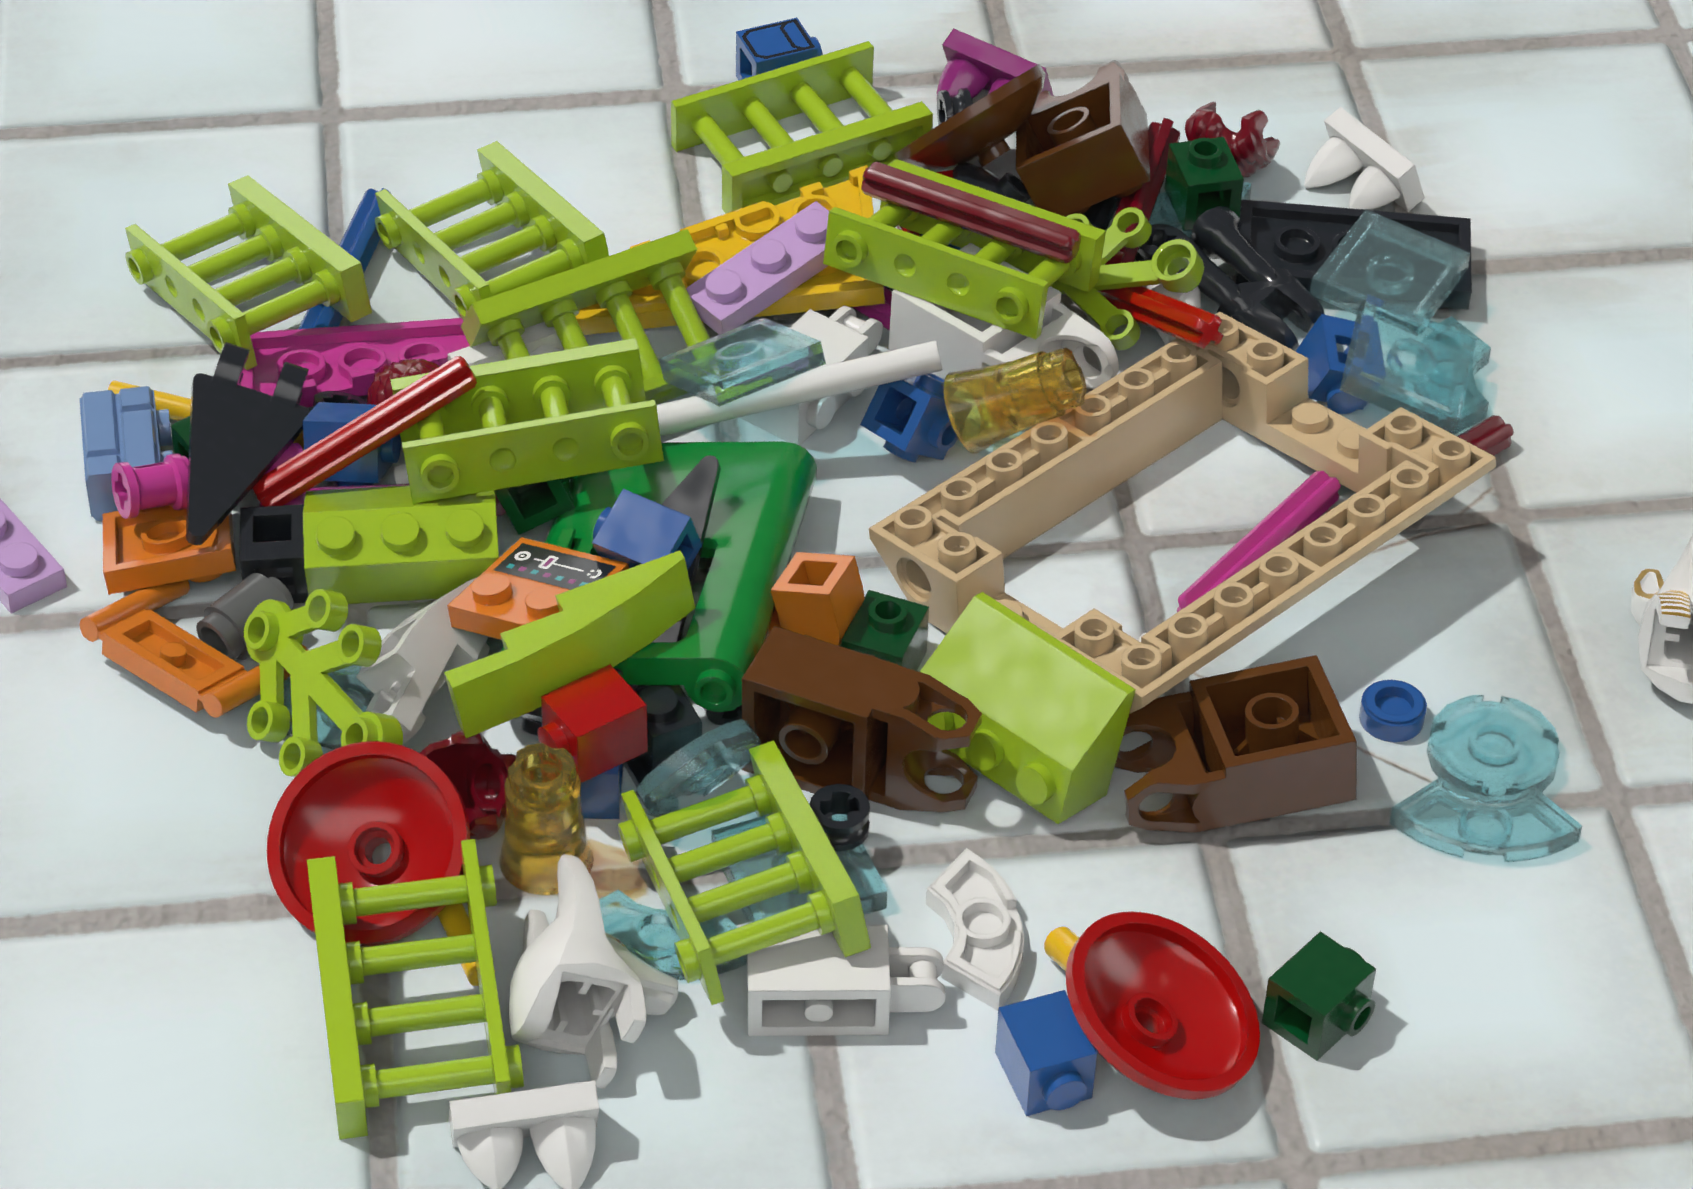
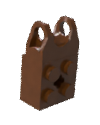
(1085, 144)
(857, 722)
(1242, 749)

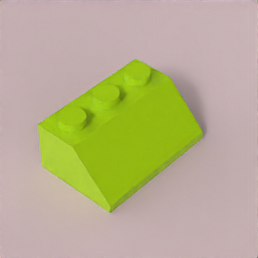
(389, 550)
(1045, 709)

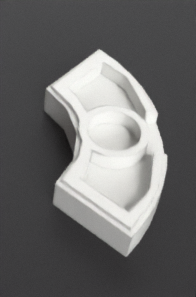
(983, 927)

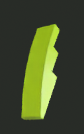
(593, 629)

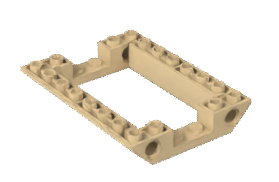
(959, 532)

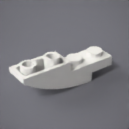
(415, 662)

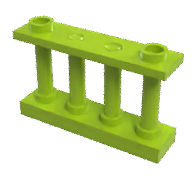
(785, 92)
(521, 200)
(273, 233)
(951, 277)
(604, 282)
(535, 423)
(789, 828)
(354, 1023)

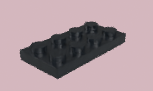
(1306, 235)

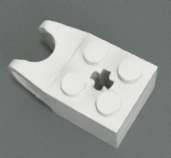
(974, 344)

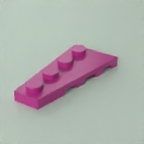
(348, 355)

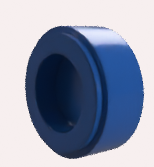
(1392, 710)

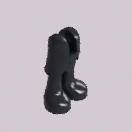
(1267, 295)

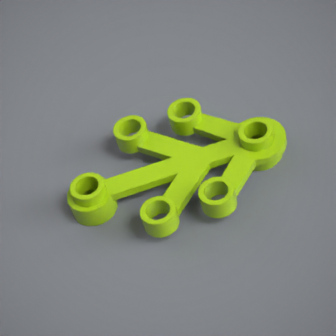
(1160, 270)
(275, 642)

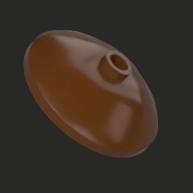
(979, 128)

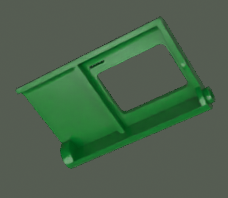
(751, 542)

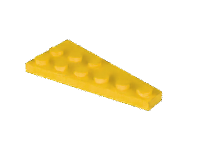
(734, 231)

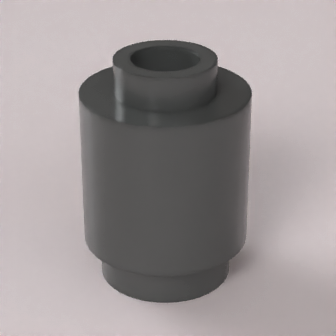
(227, 616)

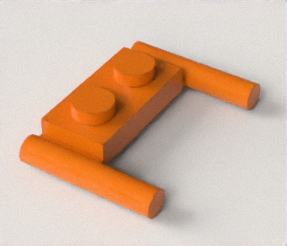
(168, 654)

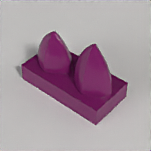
(980, 65)

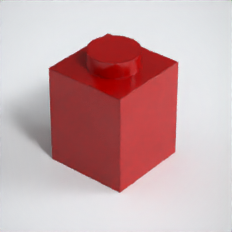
(595, 721)

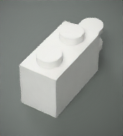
(842, 339)
(816, 991)

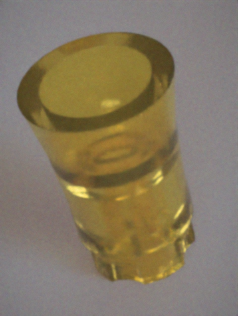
(1012, 396)
(542, 819)

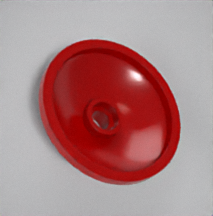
(349, 807)
(1162, 1005)

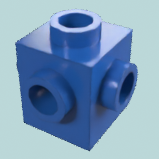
(912, 418)

